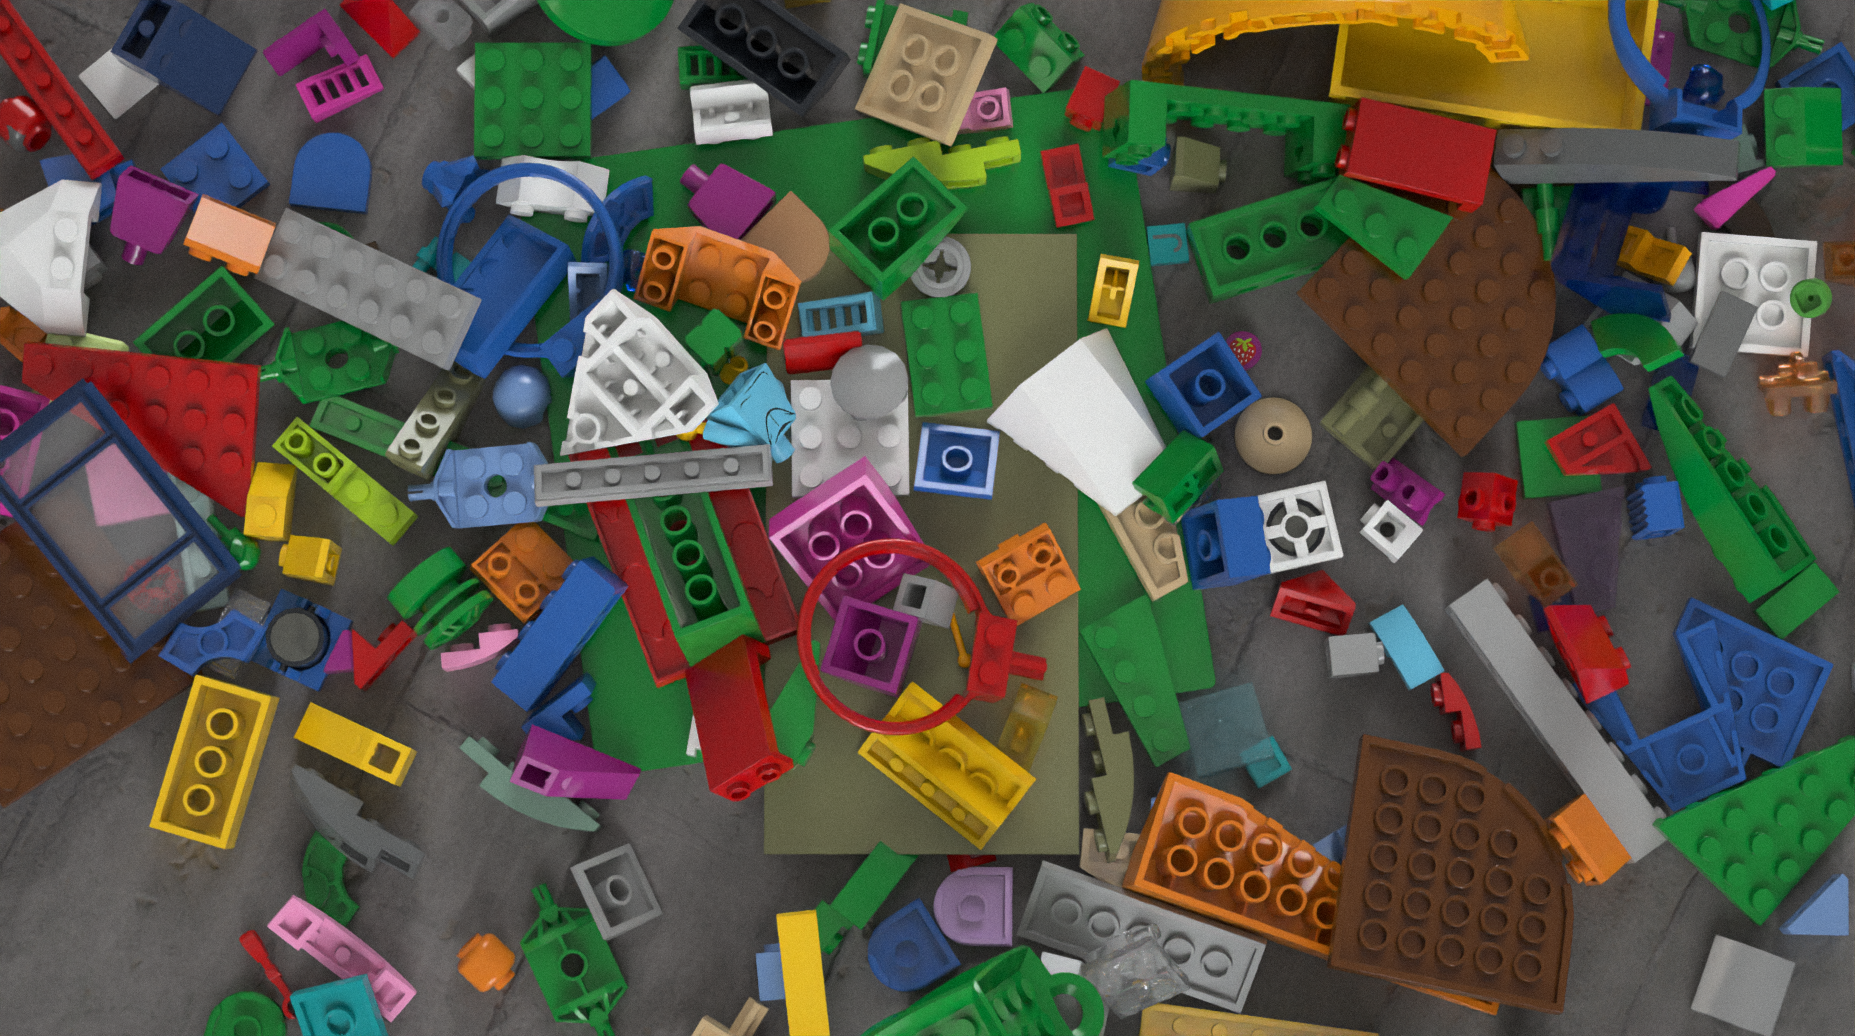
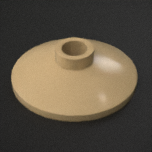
(1262, 452)

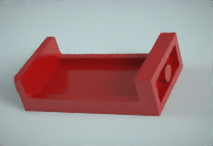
(1416, 152)
(735, 719)

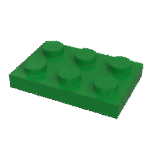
(946, 355)

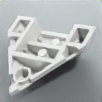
(47, 254)
(633, 381)

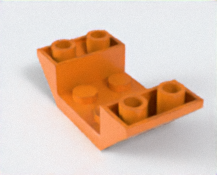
(720, 275)

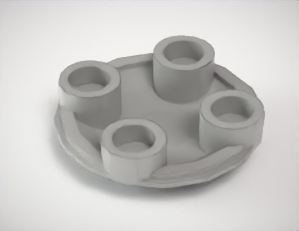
(869, 382)

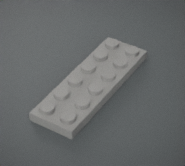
(368, 289)
(1084, 912)

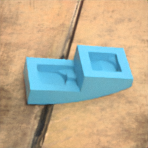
(1406, 647)

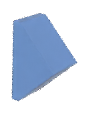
(585, 285)
(1823, 912)

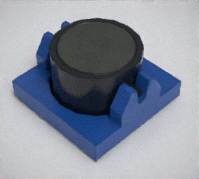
(300, 639)

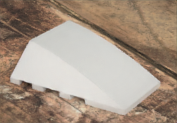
(1085, 421)

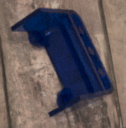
(1594, 238)

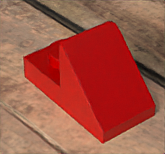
(371, 661)

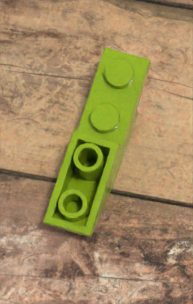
(955, 170)
(345, 481)

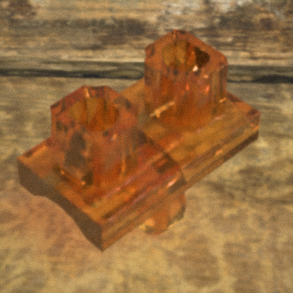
(1797, 380)

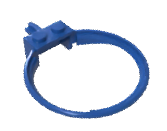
(1667, 109)
(568, 342)

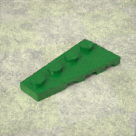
(1136, 670)

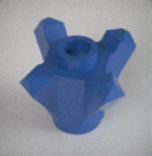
(450, 179)

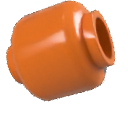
(486, 962)

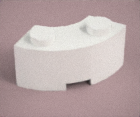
(544, 195)

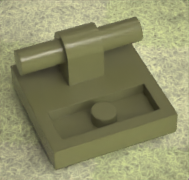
(1371, 419)

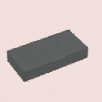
(1723, 334)

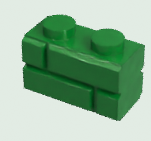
(714, 342)

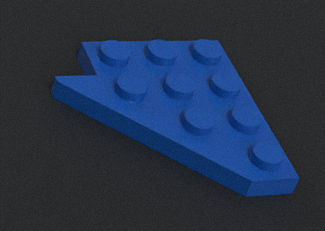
(1768, 683)

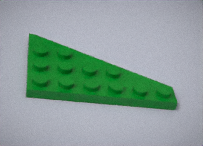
(1770, 830)

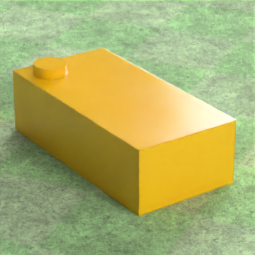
(214, 762)

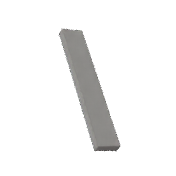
(653, 475)

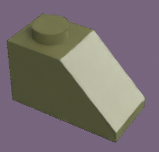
(1196, 166)

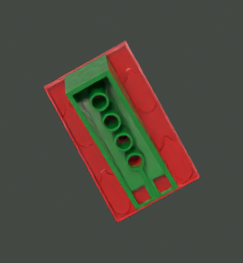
(692, 566)

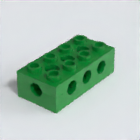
(1263, 265)

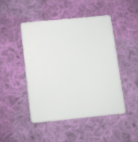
(116, 84)

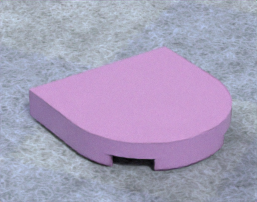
(976, 906)

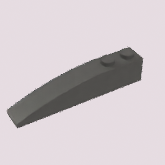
(1612, 156)

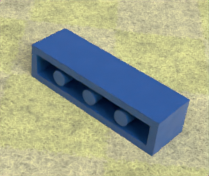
(559, 632)

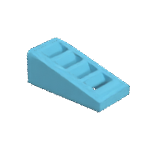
(855, 301)

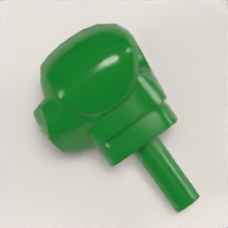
(242, 548)

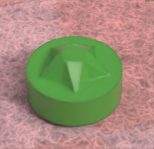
(1810, 298)

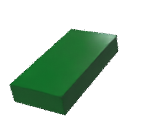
(1796, 601)

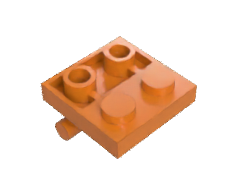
(523, 569)
(1028, 574)

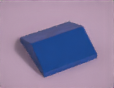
(956, 460)

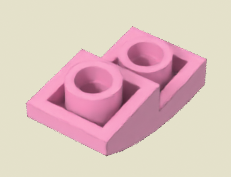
(988, 112)
(492, 644)

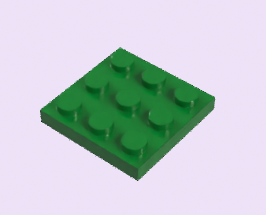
(533, 100)

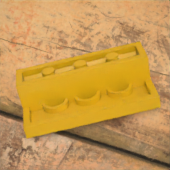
(949, 769)

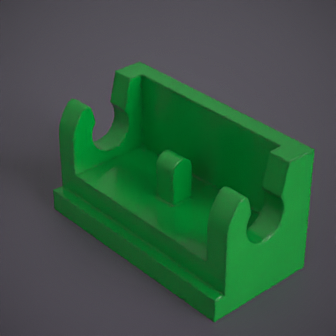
(1179, 476)

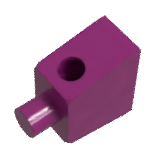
(727, 200)
(148, 213)

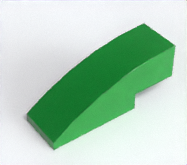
(872, 884)

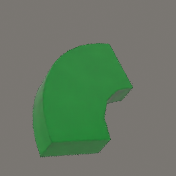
(1637, 337)
(325, 880)

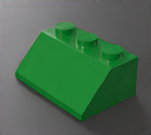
(208, 323)

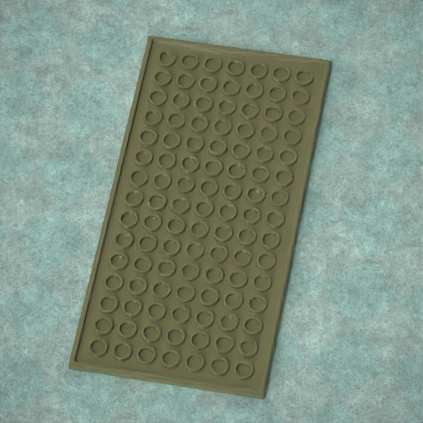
(839, 797)

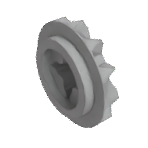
(952, 281)

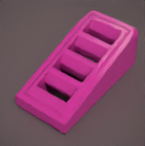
(346, 99)
(1722, 205)

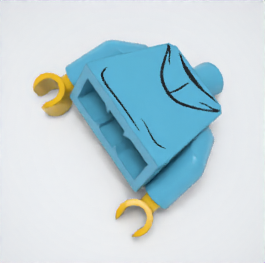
(749, 411)

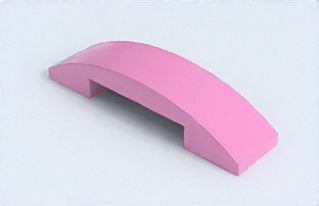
(342, 953)

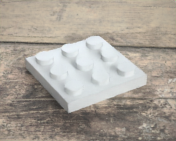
(1762, 274)
(831, 440)

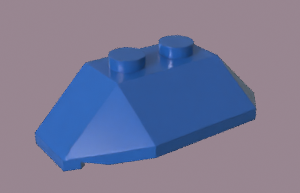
(1842, 370)

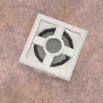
(1297, 527)

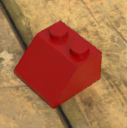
(1587, 650)

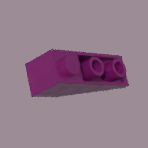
(569, 769)

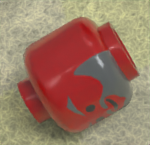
(23, 124)

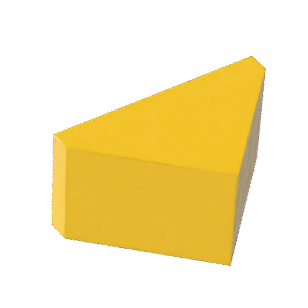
(1113, 290)

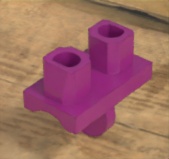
(1405, 490)

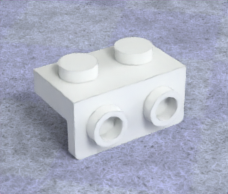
(730, 112)

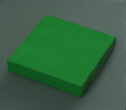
(1537, 467)

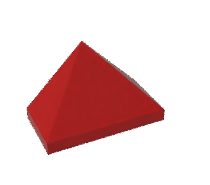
(383, 23)
(1314, 603)

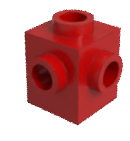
(1487, 500)

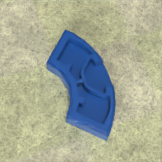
(627, 207)

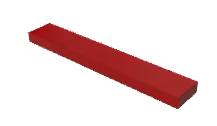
(55, 95)

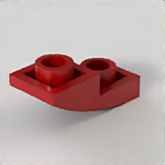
(1452, 700)

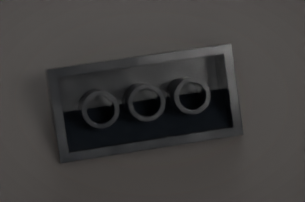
(768, 48)

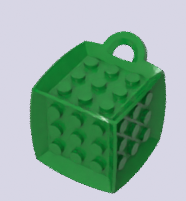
(999, 998)

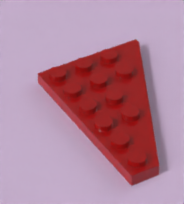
(185, 411)

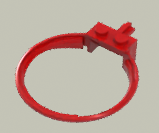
(991, 652)

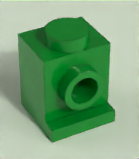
(829, 925)

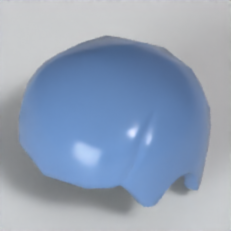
(521, 396)

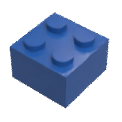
(1203, 387)
(1226, 542)

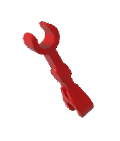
(256, 948)

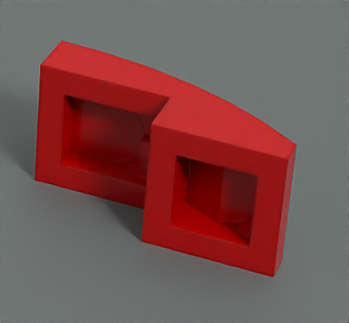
(1067, 185)

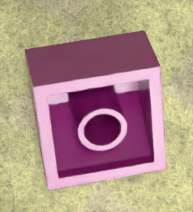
(871, 646)

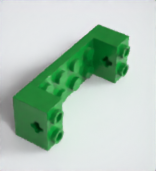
(1141, 109)

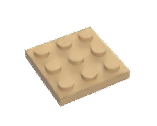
(926, 74)

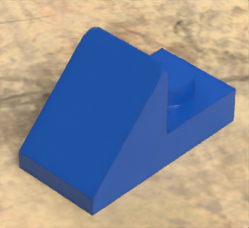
(556, 713)

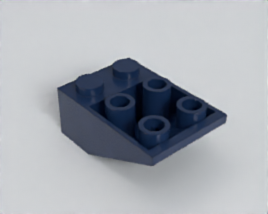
(184, 52)

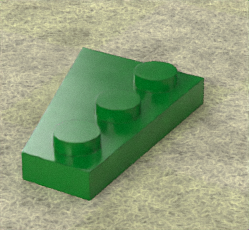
(1383, 223)

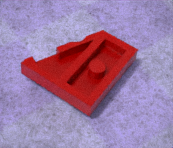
(1598, 446)

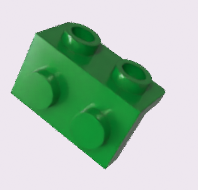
(1038, 45)

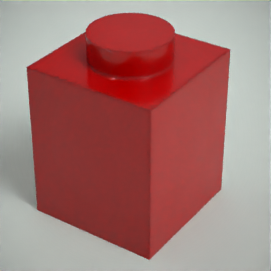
(1088, 99)

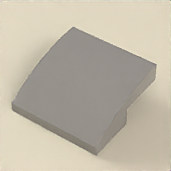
(1743, 986)

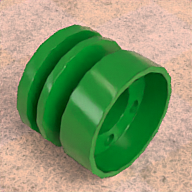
(445, 604)

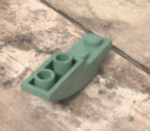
(551, 810)

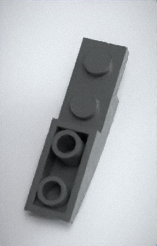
(338, 819)

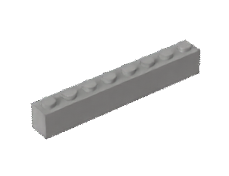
(1555, 716)

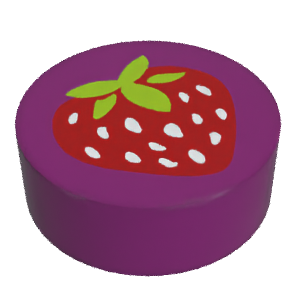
(1245, 348)

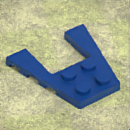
(1696, 753)

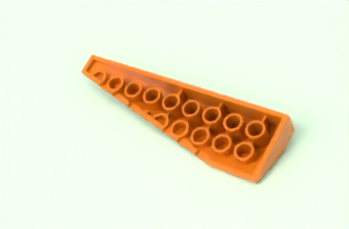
(1242, 870)

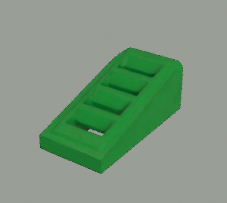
(689, 53)

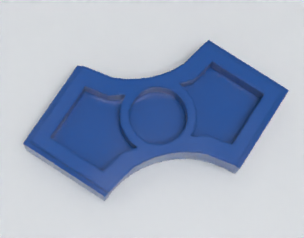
(196, 647)

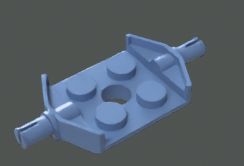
(463, 486)

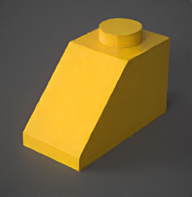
(271, 502)
(310, 559)

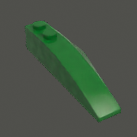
(1736, 516)

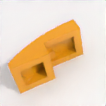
(1652, 256)

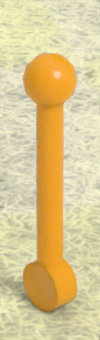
(964, 658)

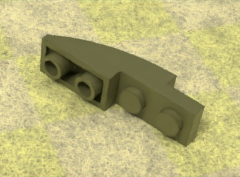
(1112, 792)

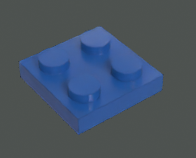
(217, 169)

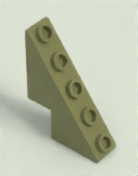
(436, 421)

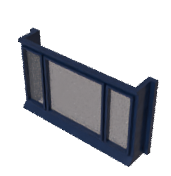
(111, 519)

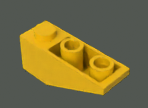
(355, 744)

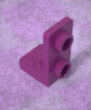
(306, 40)

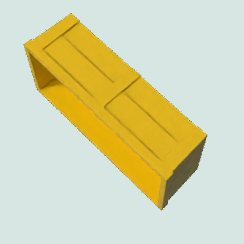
(1565, 84)

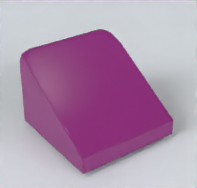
(342, 655)

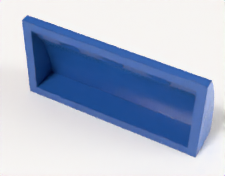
(513, 279)

